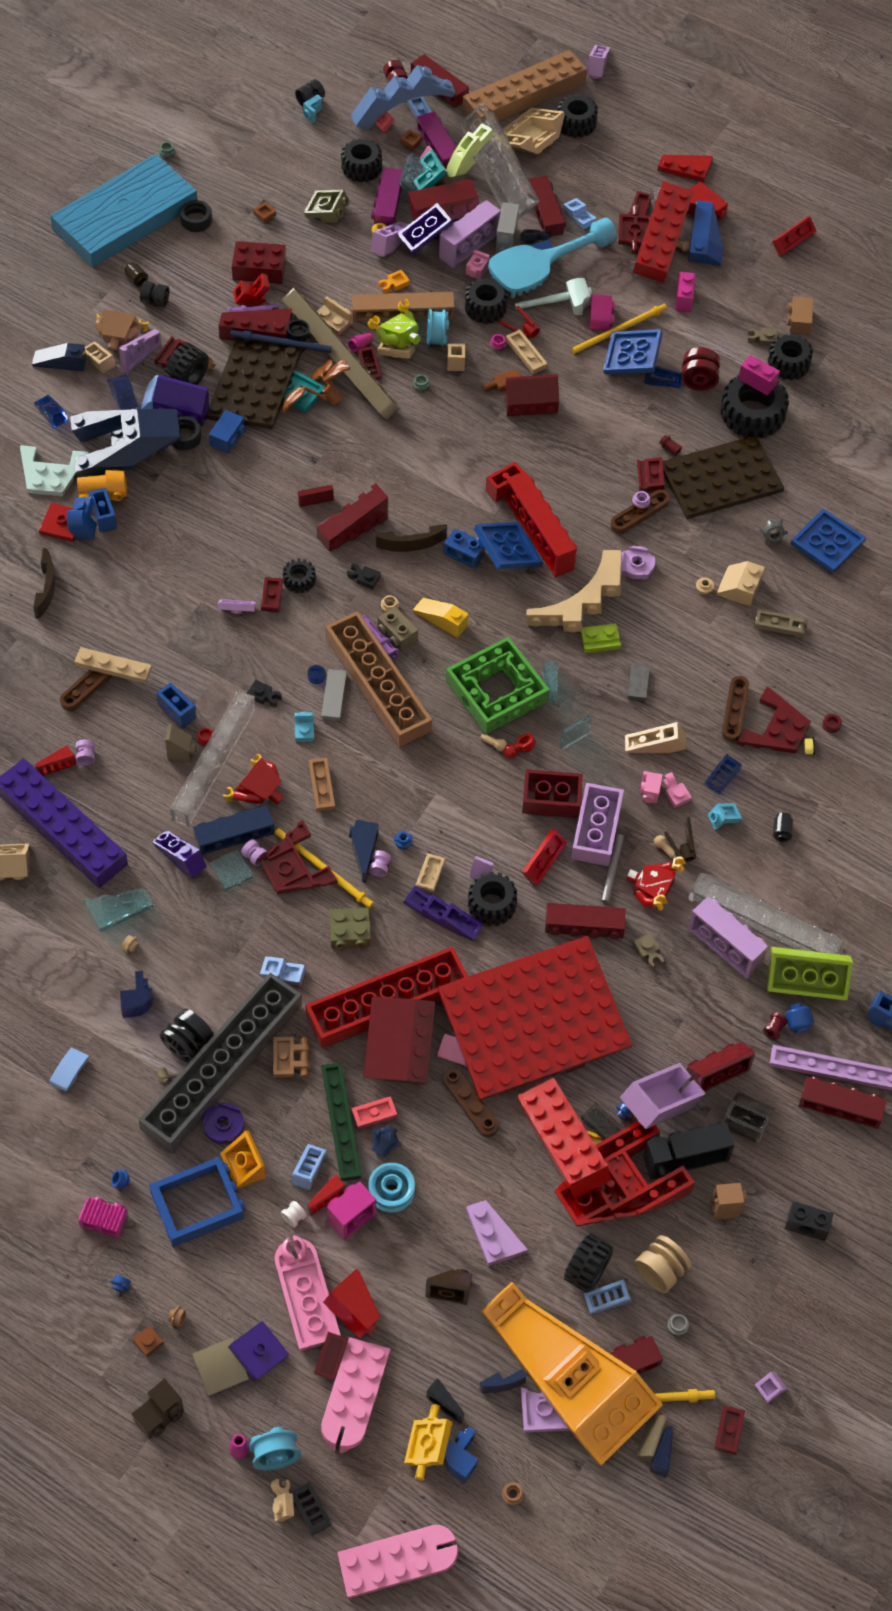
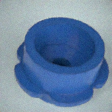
(403, 844)
(623, 1112)
(120, 1179)
(120, 1283)

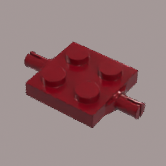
(632, 228)

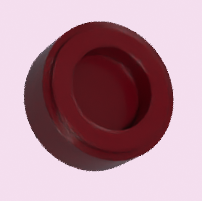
(831, 723)

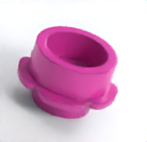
(498, 342)

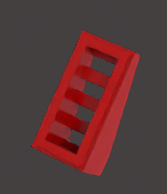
(56, 761)
(332, 1189)

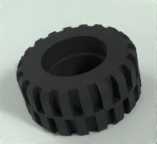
(751, 421)

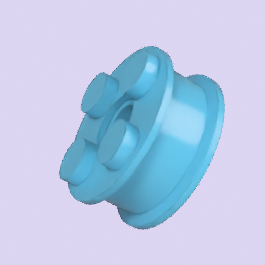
(436, 328)
(396, 1175)
(274, 1449)

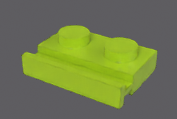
(600, 638)

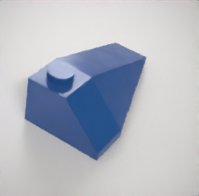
(706, 239)

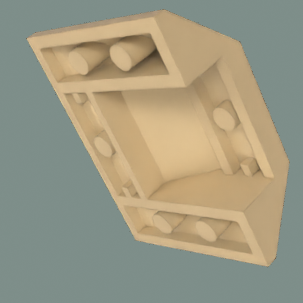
(534, 130)

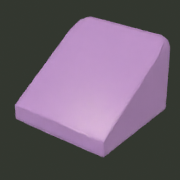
(480, 866)
(771, 1386)

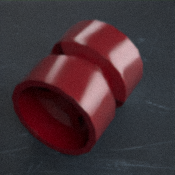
(394, 68)

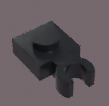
(533, 235)
(367, 577)
(264, 693)

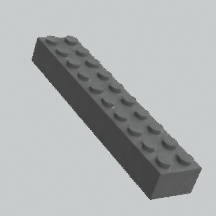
(215, 1069)

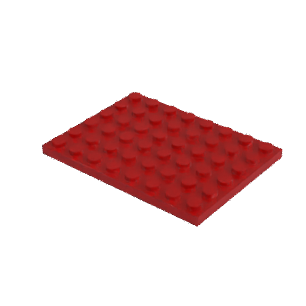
(534, 1017)

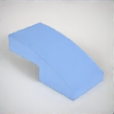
(579, 213)
(287, 972)
(68, 1069)

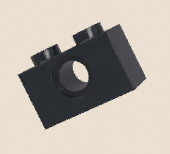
(809, 1221)

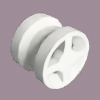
(293, 1214)

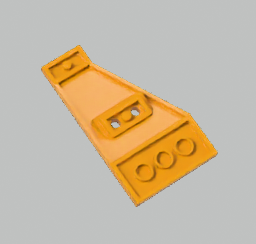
(600, 1403)

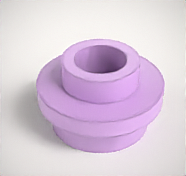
(644, 497)

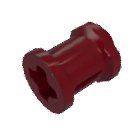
(775, 1025)

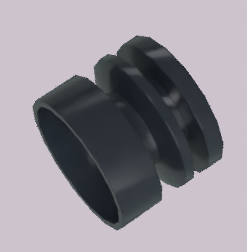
(186, 1035)

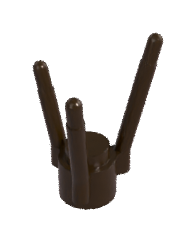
(687, 849)

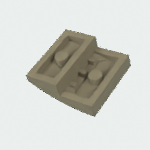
(219, 1367)

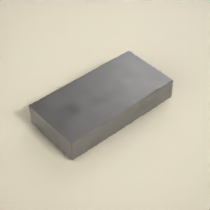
(638, 683)

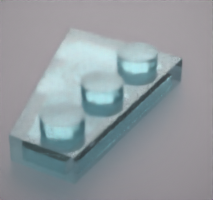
(410, 172)
(115, 909)

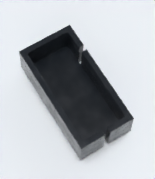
(689, 1149)

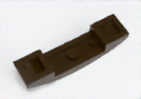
(413, 542)
(43, 600)

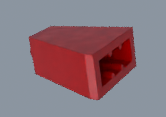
(703, 193)
(354, 1305)

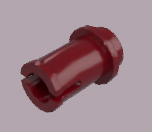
(669, 444)

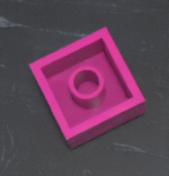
(351, 1210)

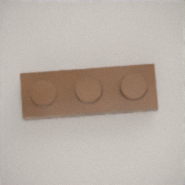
(321, 784)

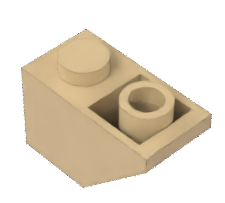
(456, 357)

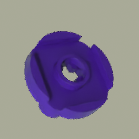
(225, 1134)

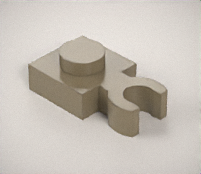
(764, 336)
(648, 948)

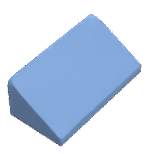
(149, 393)

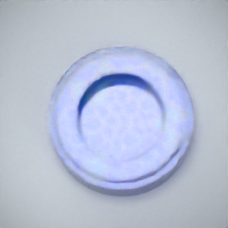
(316, 674)

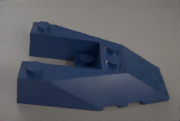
(133, 437)

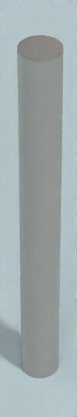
(612, 869)

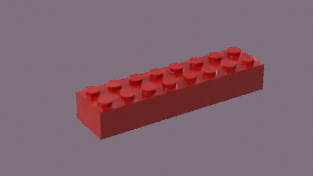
(348, 1010)

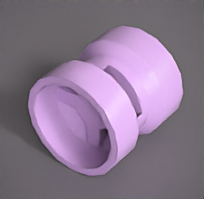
(85, 752)
(253, 852)
(380, 860)

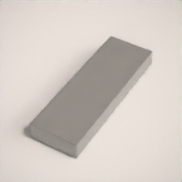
(334, 695)

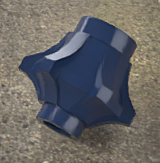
(385, 1140)

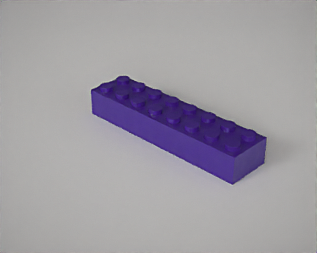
(62, 823)

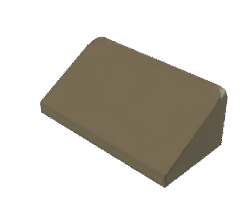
(651, 1438)

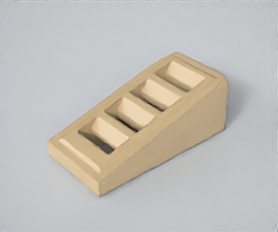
(100, 358)

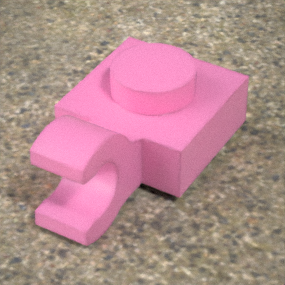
(676, 793)

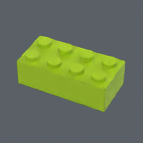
(809, 973)

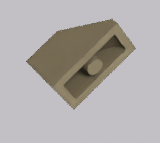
(179, 744)

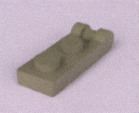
(781, 623)

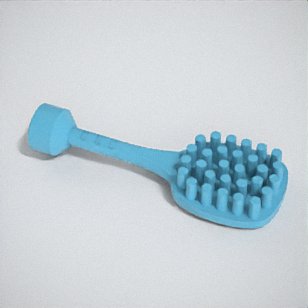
(527, 267)

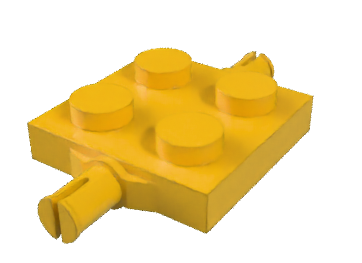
(428, 1442)

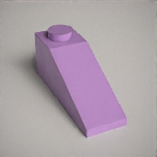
(597, 61)
(386, 239)

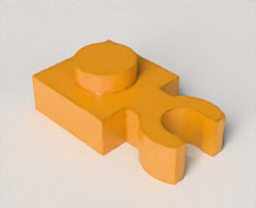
(395, 280)

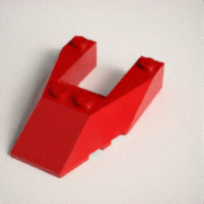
(627, 1191)

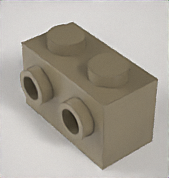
(397, 629)

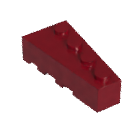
(261, 322)
(354, 519)

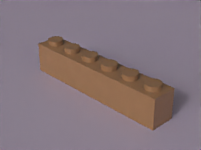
(386, 305)

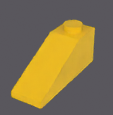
(443, 615)

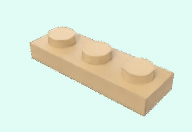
(526, 352)

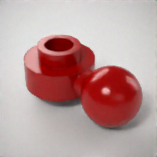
(524, 744)

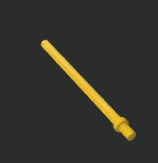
(654, 312)
(360, 896)

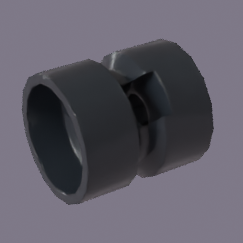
(309, 90)
(154, 294)
(299, 331)

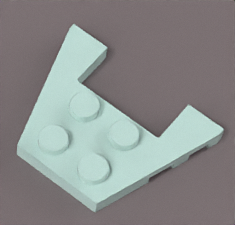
(47, 477)

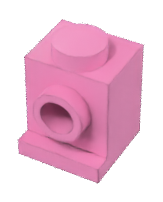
(477, 264)
(650, 786)

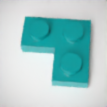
(433, 171)

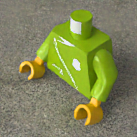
(399, 330)

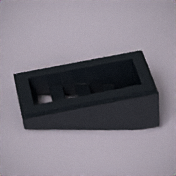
(440, 1396)
(317, 1505)

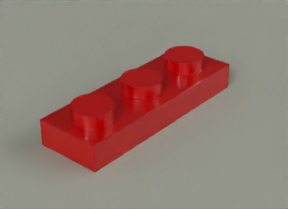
(794, 235)
(544, 857)

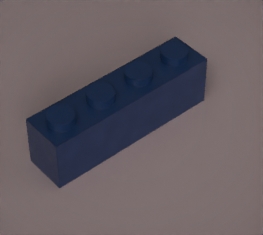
(233, 829)

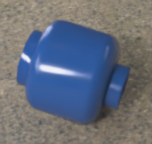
(799, 1018)

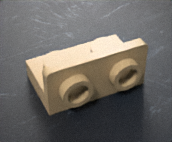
(335, 315)

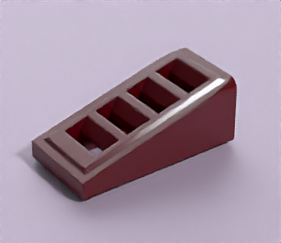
(370, 351)

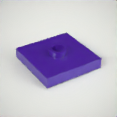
(258, 1350)

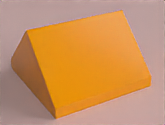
(244, 1161)

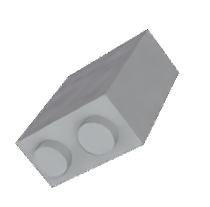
(507, 226)

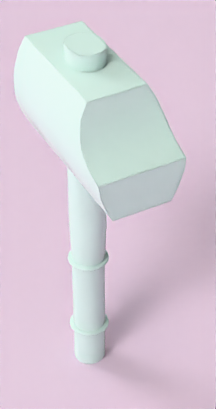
(577, 293)

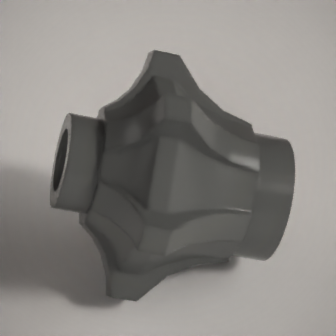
(773, 537)

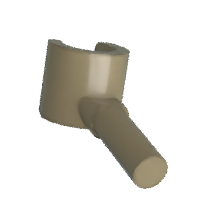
(163, 1076)

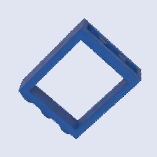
(205, 1226)

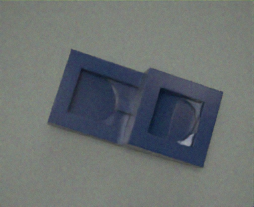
(498, 1384)

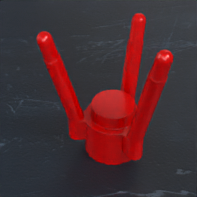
(529, 327)

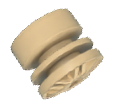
(662, 1264)

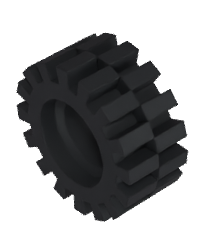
(299, 567)

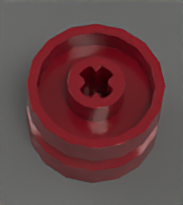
(700, 369)

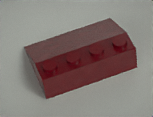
(399, 1040)

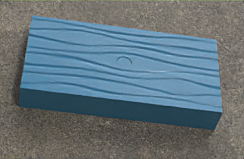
(123, 210)

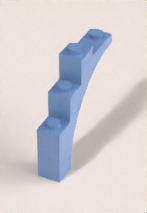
(379, 101)

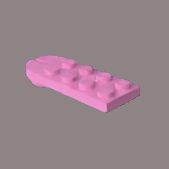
(304, 1293)
(354, 1393)
(397, 1560)

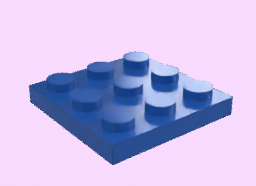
(633, 352)
(828, 540)
(508, 545)

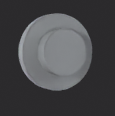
(678, 1324)

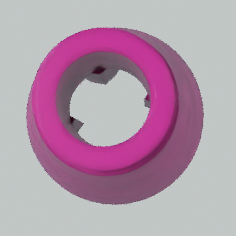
(360, 341)
(239, 1451)

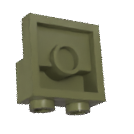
(327, 205)
(349, 928)

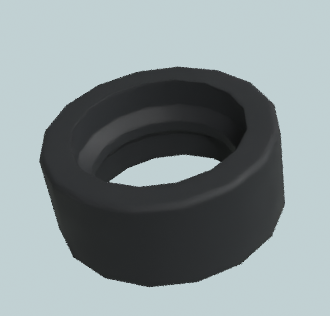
(196, 225)
(194, 440)

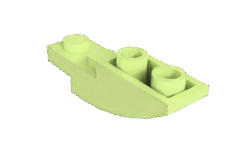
(469, 146)

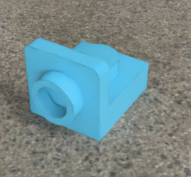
(312, 107)
(304, 727)
(724, 814)

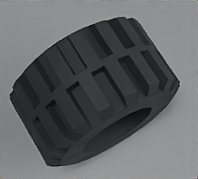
(579, 116)
(361, 160)
(485, 300)
(794, 347)
(187, 364)
(494, 885)
(588, 1263)

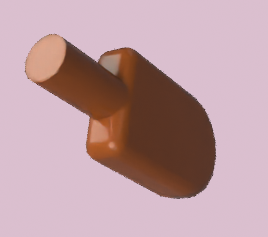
(500, 379)

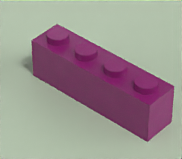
(436, 136)
(388, 197)

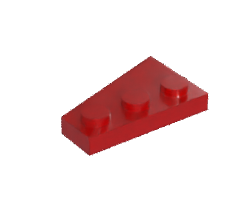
(686, 166)

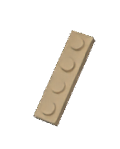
(113, 665)

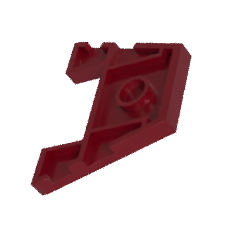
(784, 730)
(286, 868)

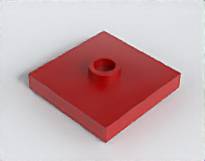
(55, 523)

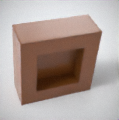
(411, 139)
(264, 212)
(148, 1341)

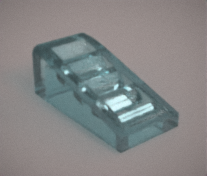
(550, 676)

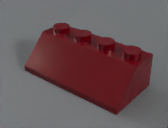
(453, 198)

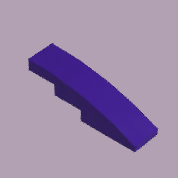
(441, 913)

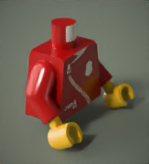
(257, 784)
(655, 882)

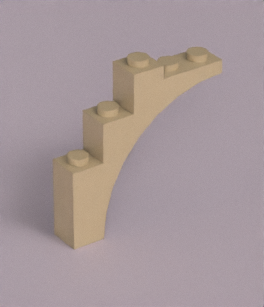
(587, 601)

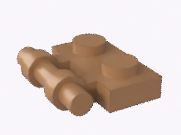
(284, 1057)

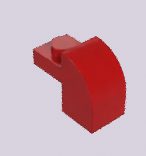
(252, 294)

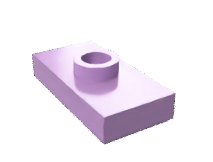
(236, 606)

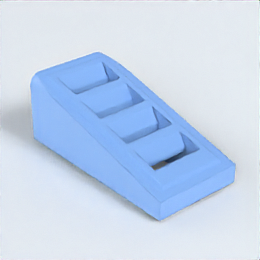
(303, 1178)
(626, 1299)

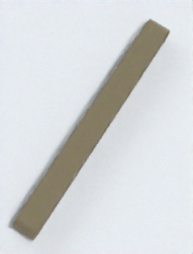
(326, 336)

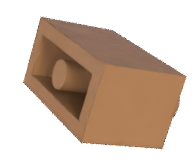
(800, 315)
(728, 1201)

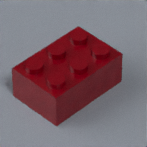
(254, 258)
(552, 793)

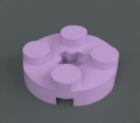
(634, 571)

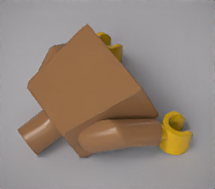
(118, 328)

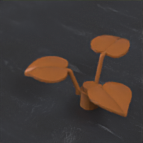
(330, 392)

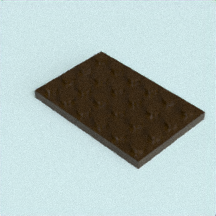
(255, 382)
(721, 477)

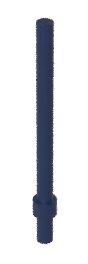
(248, 336)

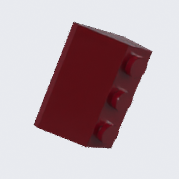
(531, 395)
(721, 1066)

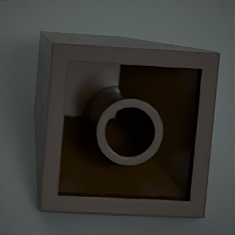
(450, 1286)

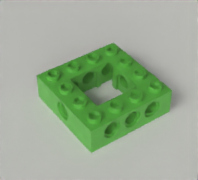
(504, 656)

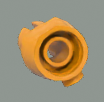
(113, 481)

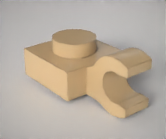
(283, 1503)

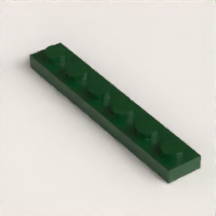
(341, 1122)

